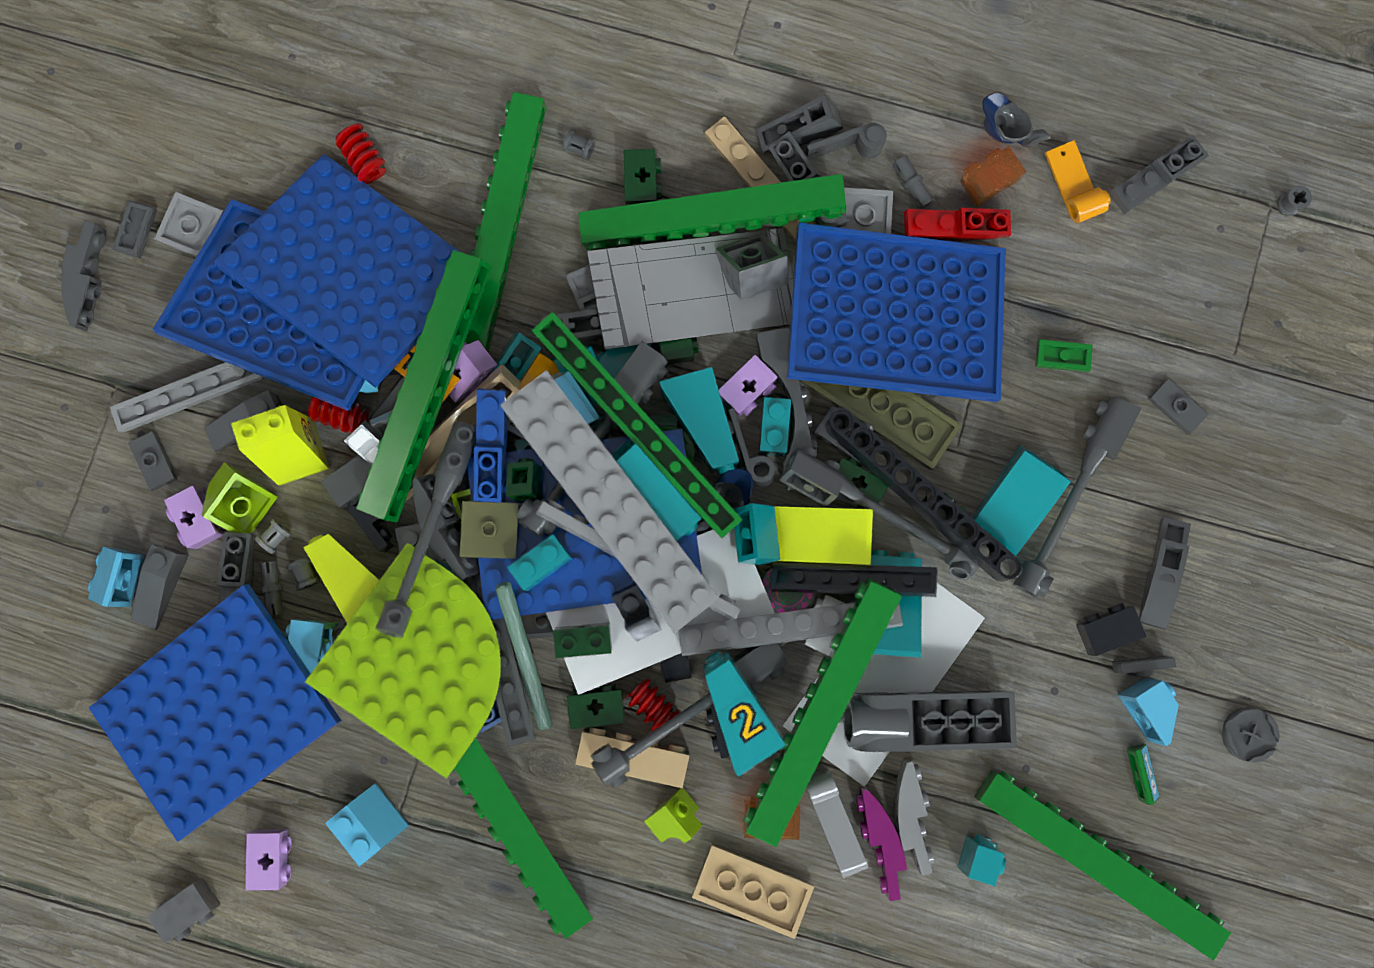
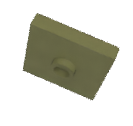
(489, 530)

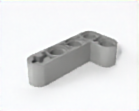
(835, 823)

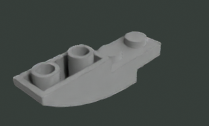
(908, 806)

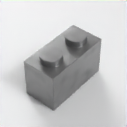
(184, 910)

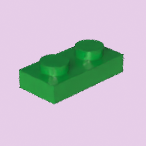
(1063, 356)

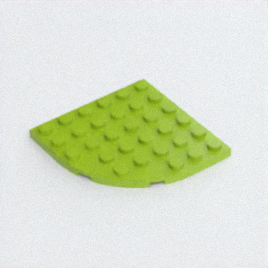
(433, 683)

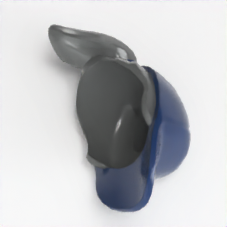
(1009, 123)
(734, 488)

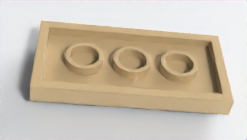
(753, 891)

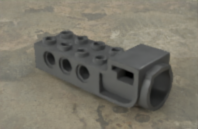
(930, 721)

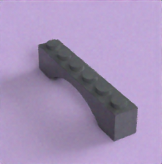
(773, 352)

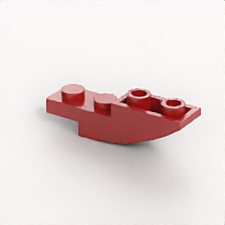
(958, 225)

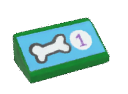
(1143, 774)

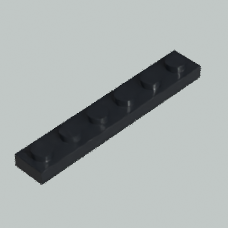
(847, 578)

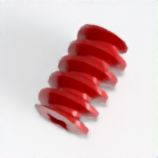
(359, 154)
(336, 416)
(651, 704)

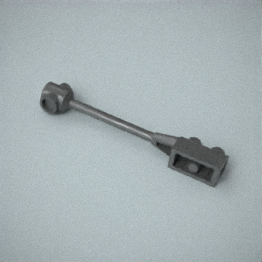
(635, 378)
(1103, 441)
(447, 476)
(825, 483)
(754, 664)

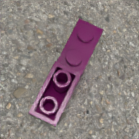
(881, 832)

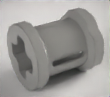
(270, 545)

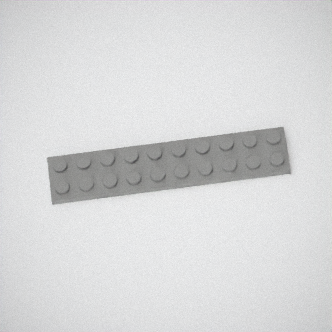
(609, 501)

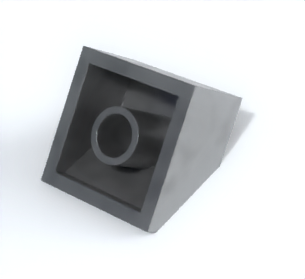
(753, 265)

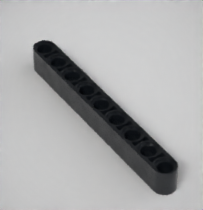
(935, 498)

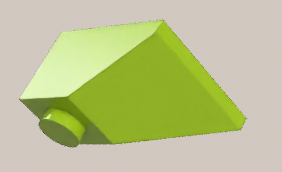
(236, 500)

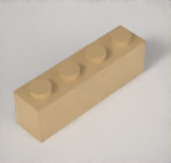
(653, 764)

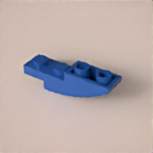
(490, 445)

